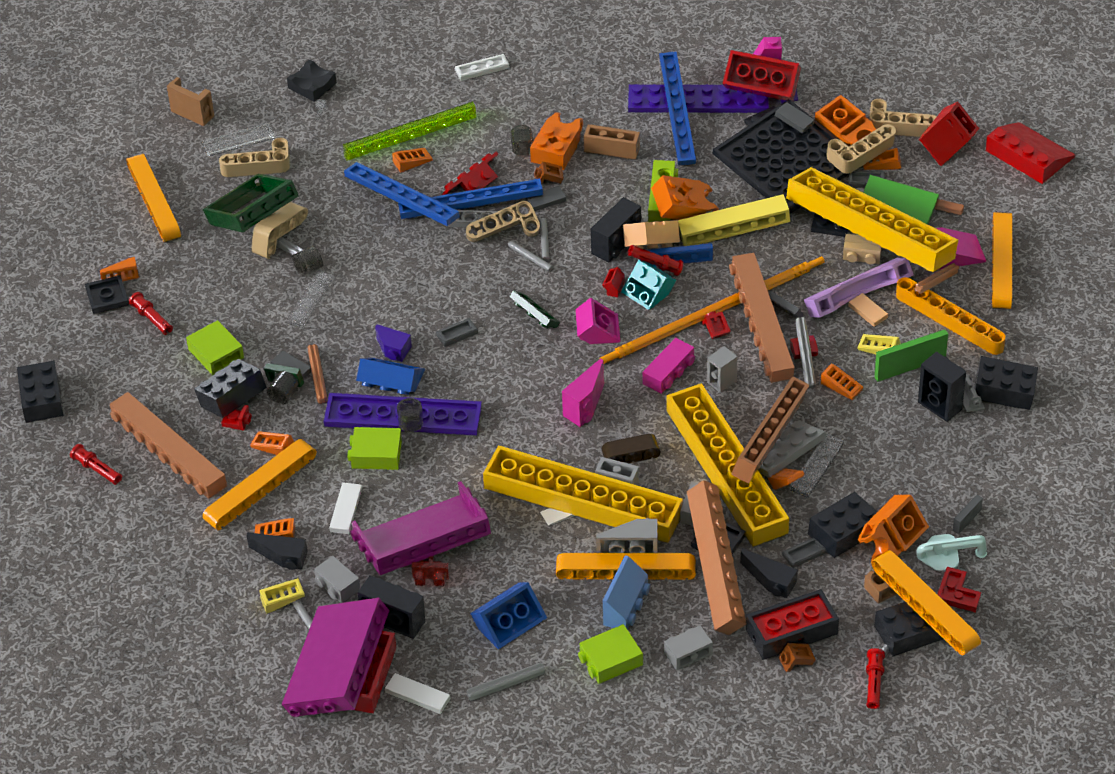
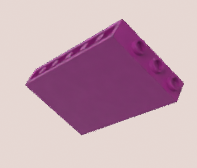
(423, 532)
(335, 657)

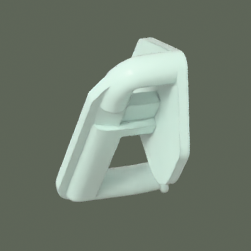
(942, 550)

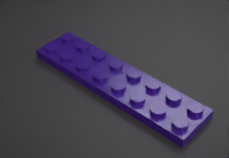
(697, 98)
(381, 412)

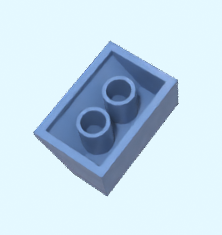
(625, 594)

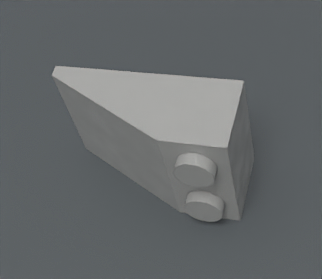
(631, 537)

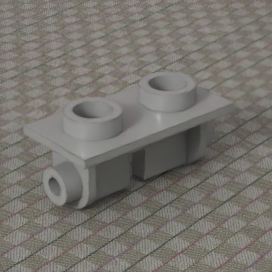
(971, 400)

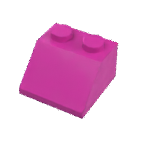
(597, 323)

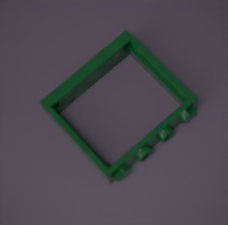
(278, 191)

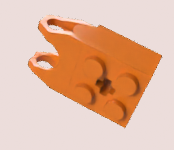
(844, 120)
(556, 141)
(681, 197)
(894, 526)

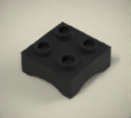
(311, 81)

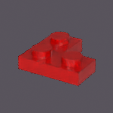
(955, 594)

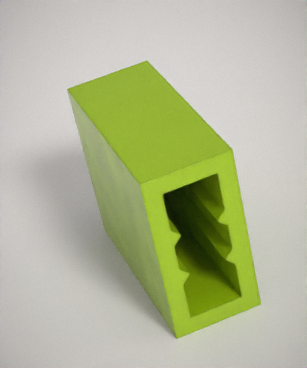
(214, 347)
(375, 448)
(610, 654)

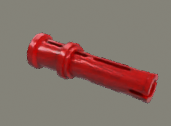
(663, 262)
(145, 308)
(90, 460)
(875, 670)

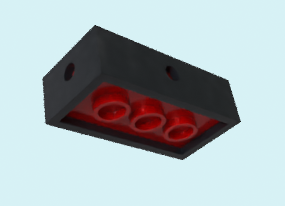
(792, 621)

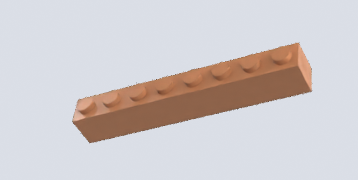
(761, 317)
(770, 430)
(168, 445)
(716, 558)

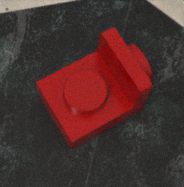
(716, 324)
(237, 419)

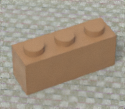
(611, 141)

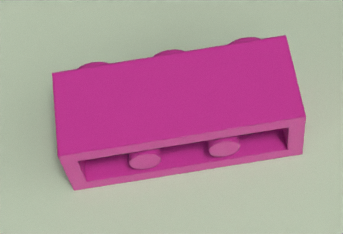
(668, 365)

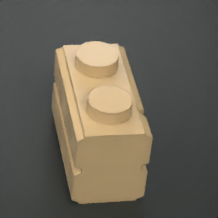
(861, 250)

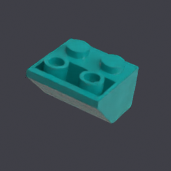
(648, 284)

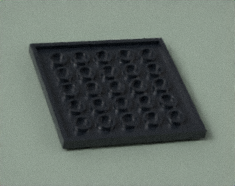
(774, 152)

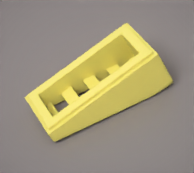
(889, 341)
(277, 603)

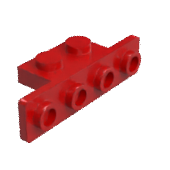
(477, 178)

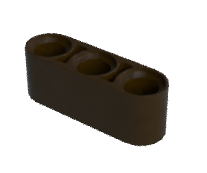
(632, 449)

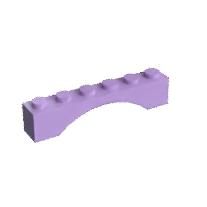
(873, 279)

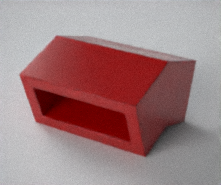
(614, 282)
(794, 345)

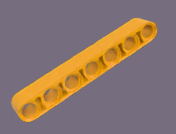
(153, 197)
(1002, 260)
(951, 316)
(258, 484)
(605, 565)
(926, 602)

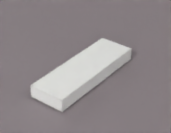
(482, 67)
(345, 508)
(417, 693)

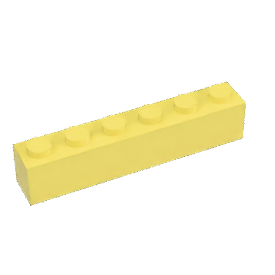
(734, 221)

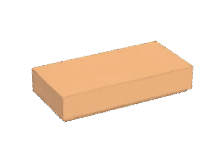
(868, 309)

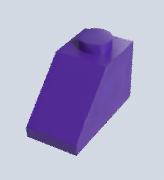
(393, 342)

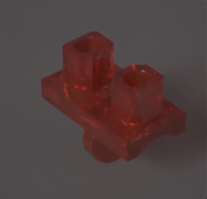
(430, 570)

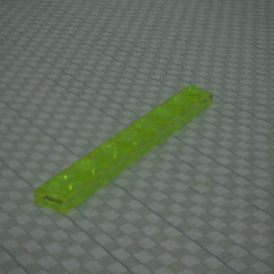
(409, 131)

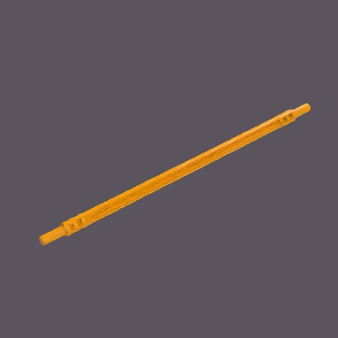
(699, 315)

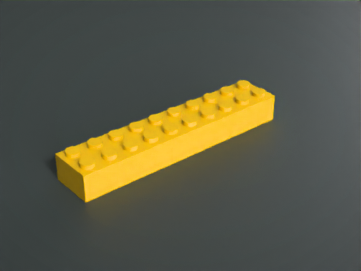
(872, 219)
(717, 452)
(579, 491)

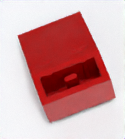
(948, 133)

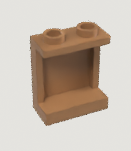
(189, 104)

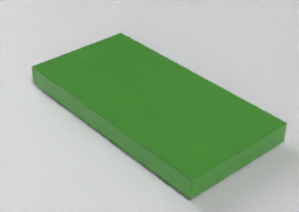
(907, 199)
(909, 355)

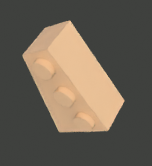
(651, 234)

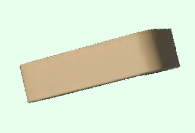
(905, 123)
(851, 158)
(258, 162)
(501, 225)
(275, 226)

